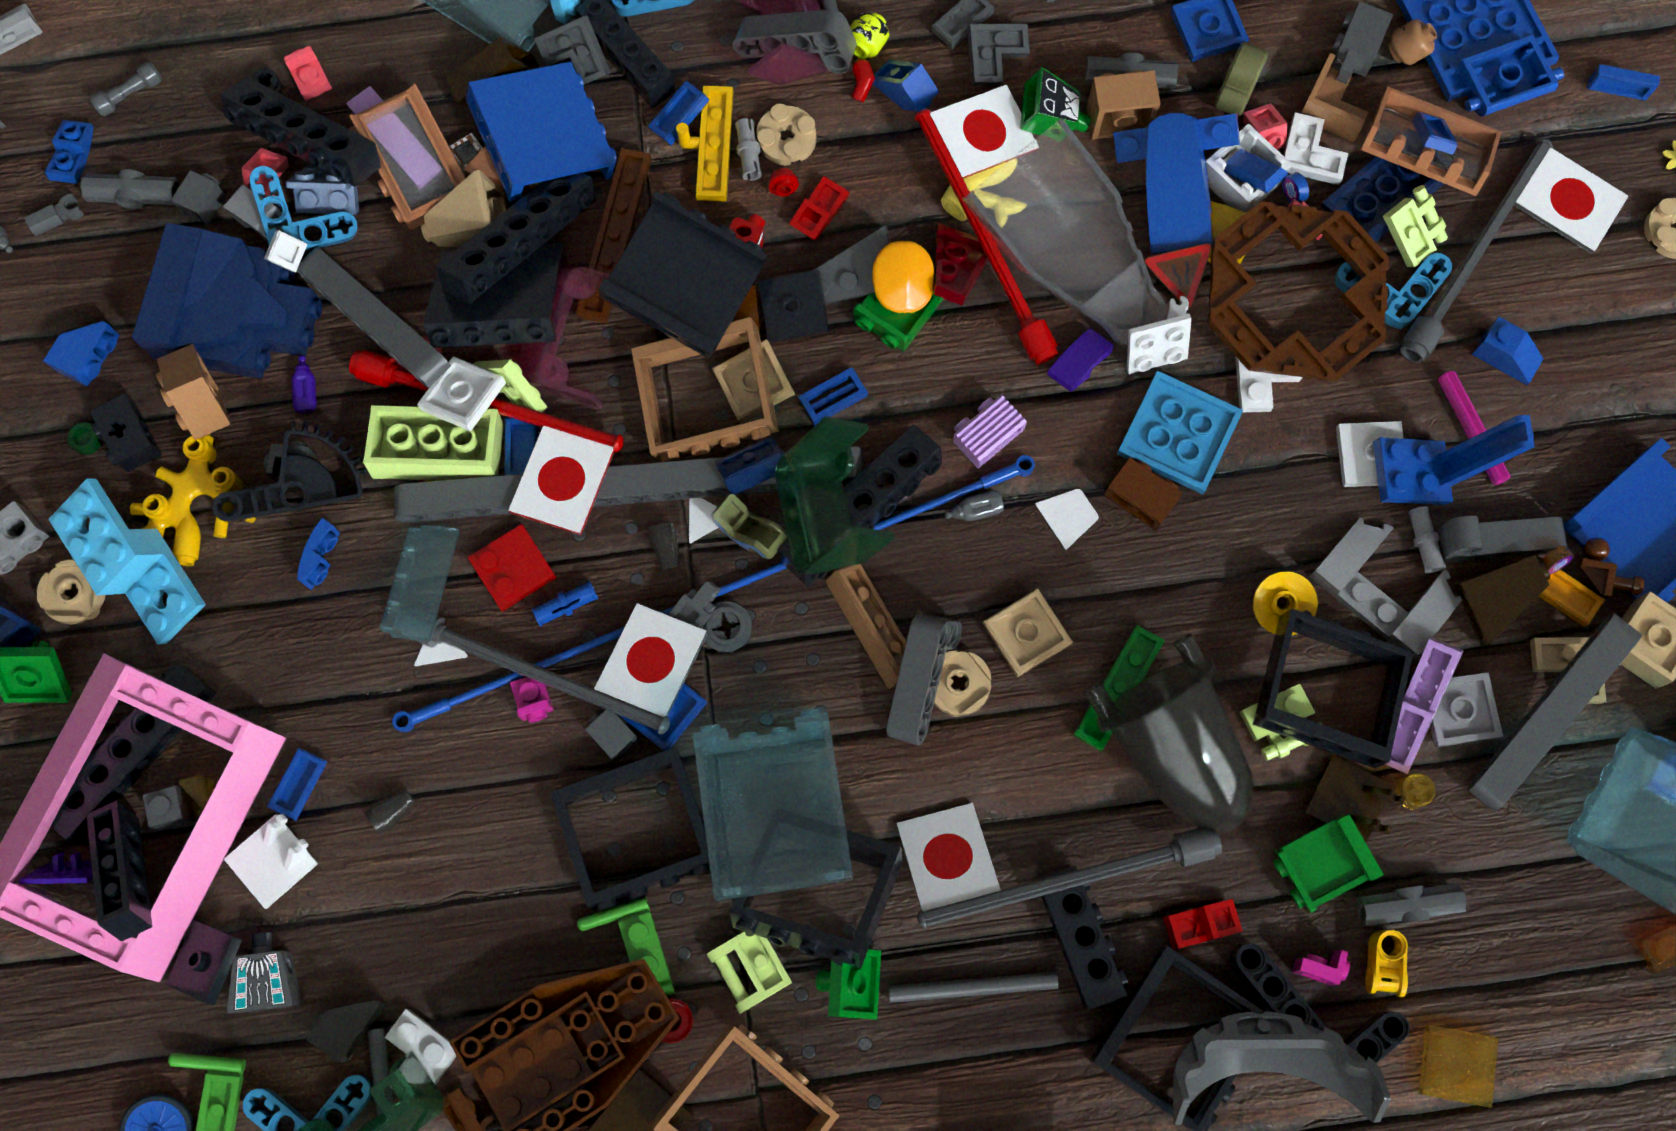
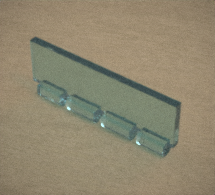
(426, 570)

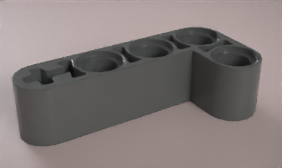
(809, 31)
(1468, 540)
(920, 676)

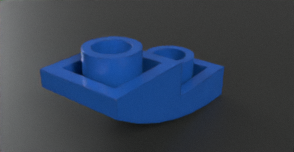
(71, 153)
(312, 567)

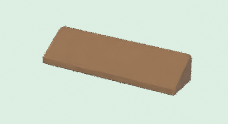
(869, 620)

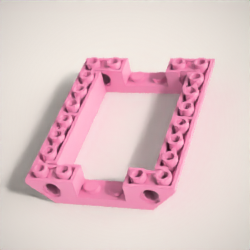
(153, 949)

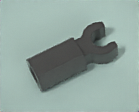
(53, 215)

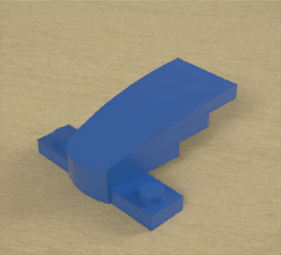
(1177, 174)

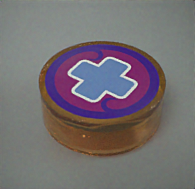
(1557, 559)

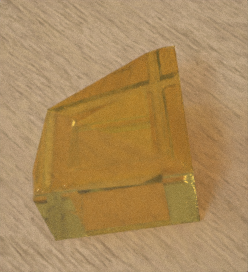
(200, 790)

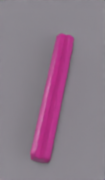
(1469, 418)

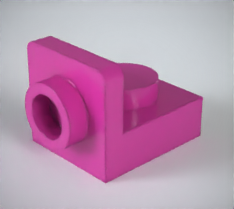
(531, 699)
(1317, 969)

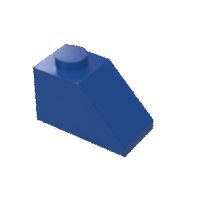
(906, 84)
(1509, 350)

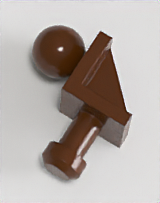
(1603, 573)

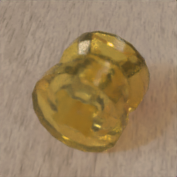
(1421, 788)

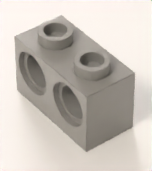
(16, 547)

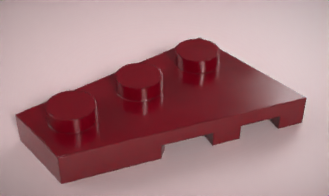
(957, 263)

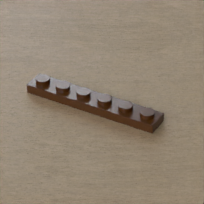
(616, 226)

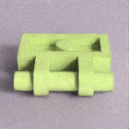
(1410, 231)
(1292, 701)

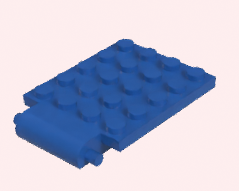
(1488, 51)

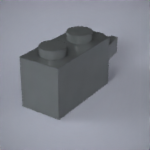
(1361, 41)

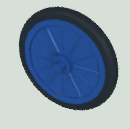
(157, 1113)

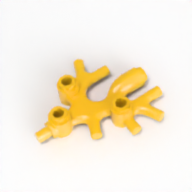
(187, 486)

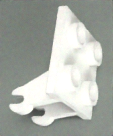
(1160, 341)
(271, 860)

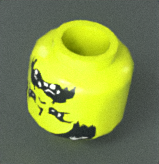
(870, 34)

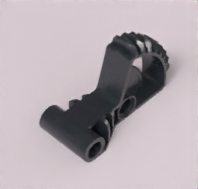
(295, 471)

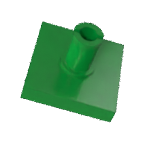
(32, 675)
(852, 989)

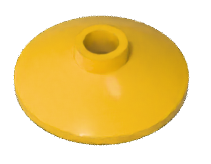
(1292, 586)

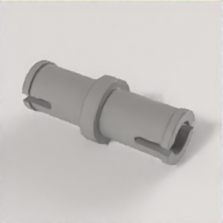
(748, 149)
(1426, 539)

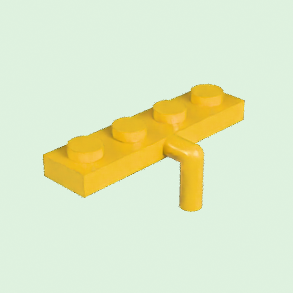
(712, 144)

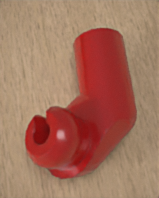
(864, 79)

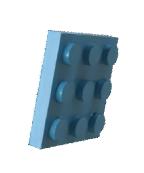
(1180, 432)

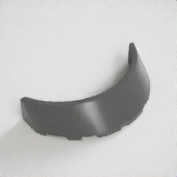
(1278, 1045)

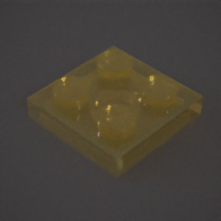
(1458, 1066)

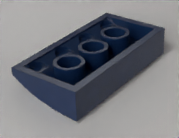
(1375, 192)

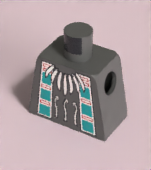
(263, 978)

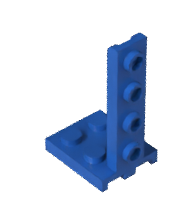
(1425, 470)

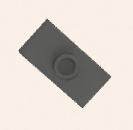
(953, 24)

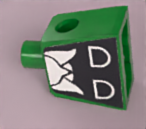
(1047, 101)

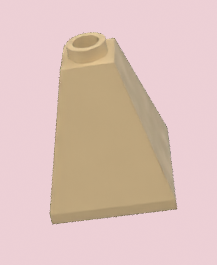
(464, 211)

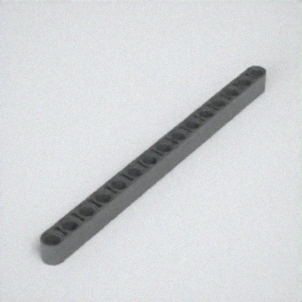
(620, 486)

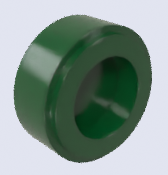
(83, 439)

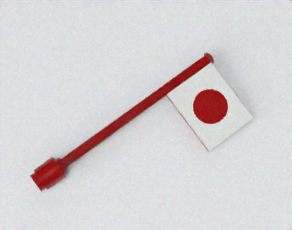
(973, 139)
(563, 466)

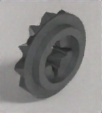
(735, 615)

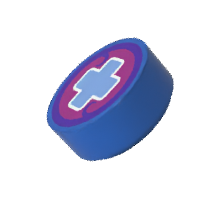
(1295, 187)

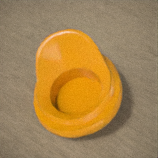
(903, 277)

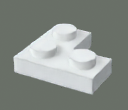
(1306, 154)
(1256, 388)
(427, 1043)

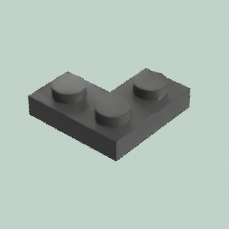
(577, 42)
(988, 46)

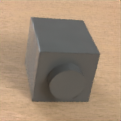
(199, 197)
(611, 733)
(168, 808)

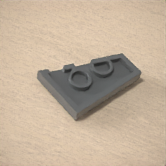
(850, 272)

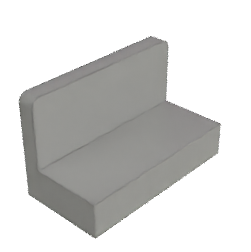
(17, 27)

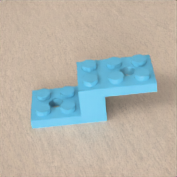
(126, 561)

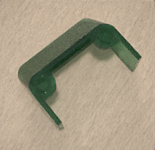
(815, 501)

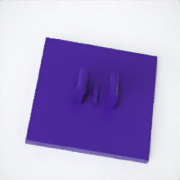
(61, 872)

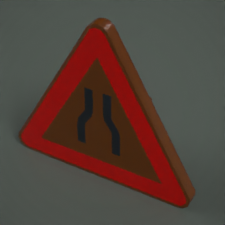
(1181, 269)

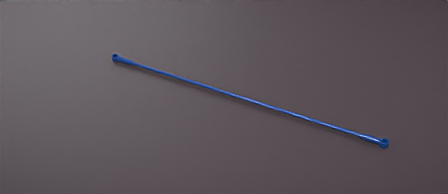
(446, 704)

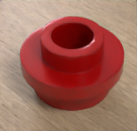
(783, 182)

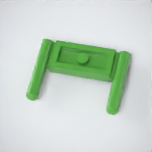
(638, 936)
(220, 1089)

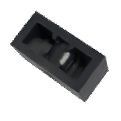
(124, 433)

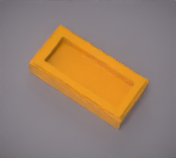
(1572, 598)

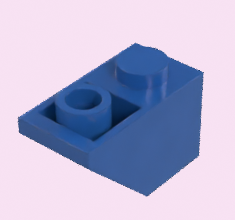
(82, 352)

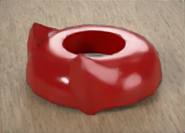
(686, 1022)

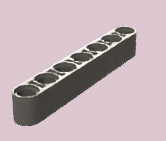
(373, 317)
(1554, 712)

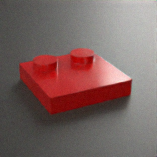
(512, 567)

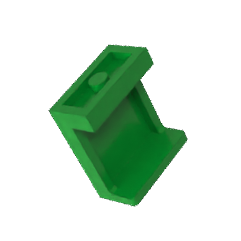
(894, 328)
(1326, 862)

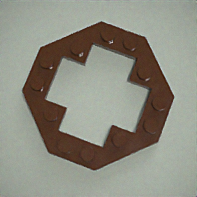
(1296, 354)

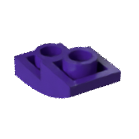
(1079, 359)

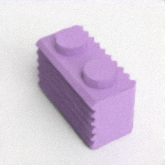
(989, 430)

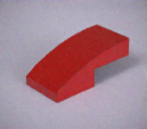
(819, 209)
(1202, 924)

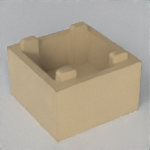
(1655, 653)

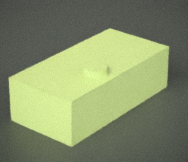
(419, 446)

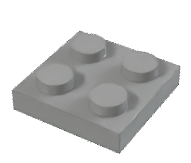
(1466, 712)

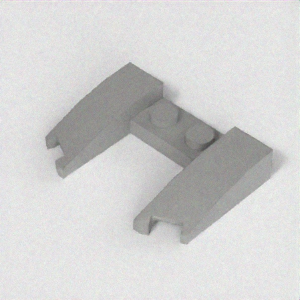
(1341, 579)

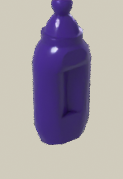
(303, 388)

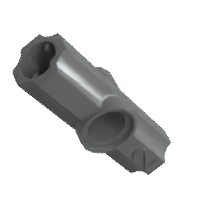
(1165, 71)
(129, 189)
(1411, 904)

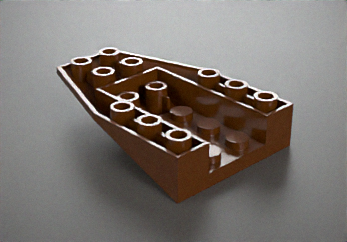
(566, 1046)

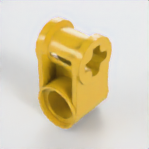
(1387, 966)

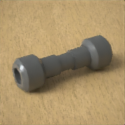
(105, 101)

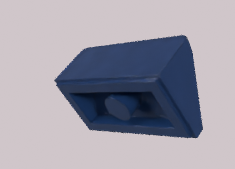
(750, 465)

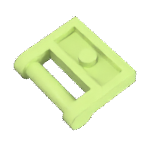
(760, 963)

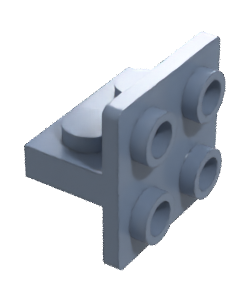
(322, 192)

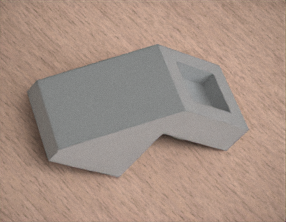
(244, 210)

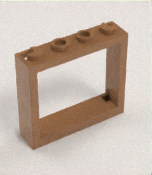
(672, 350)
(769, 1060)

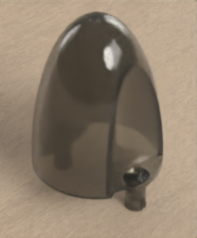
(1182, 740)

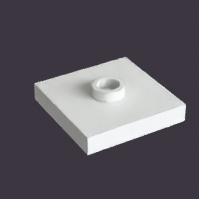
(462, 394)
(1357, 450)

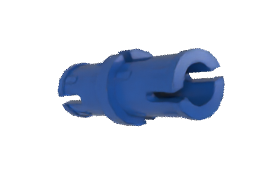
(564, 603)

